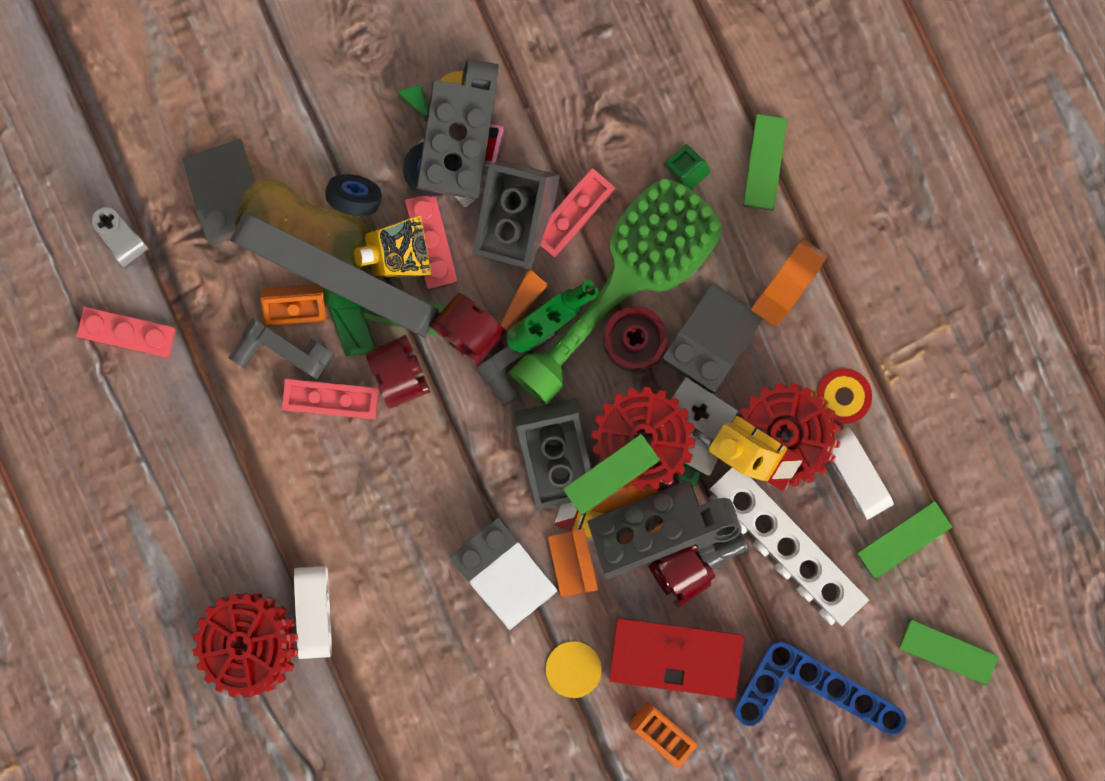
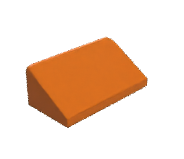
(293, 305)

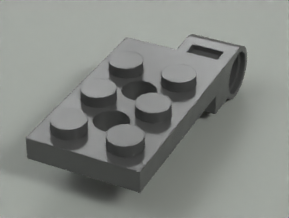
(469, 107)
(683, 526)

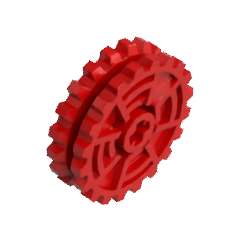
(806, 416)
(656, 418)
(222, 649)

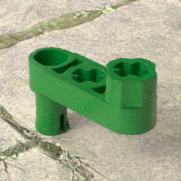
(560, 309)

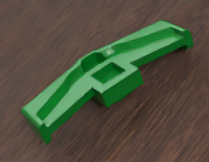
(349, 324)

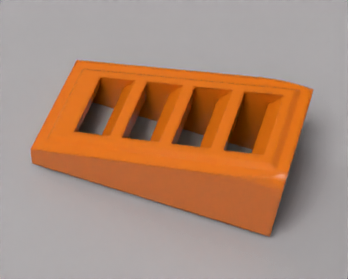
(527, 295)
(642, 718)

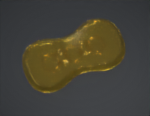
(320, 227)

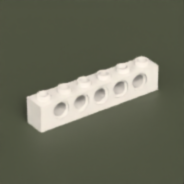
(848, 598)

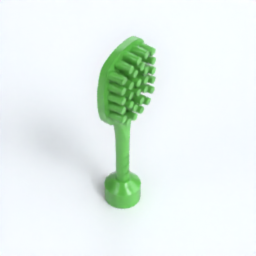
(652, 249)

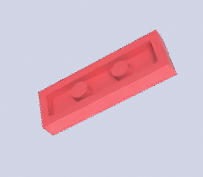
(575, 212)
(438, 250)
(126, 332)
(330, 399)

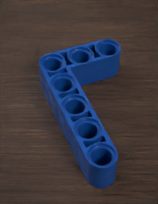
(818, 684)

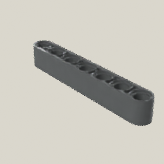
(333, 274)

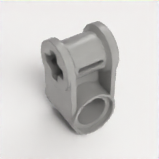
(120, 239)

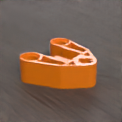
(789, 282)

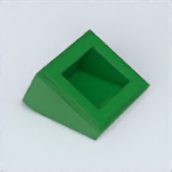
(415, 100)
(687, 167)

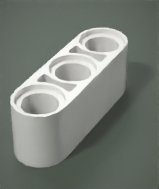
(859, 476)
(312, 612)

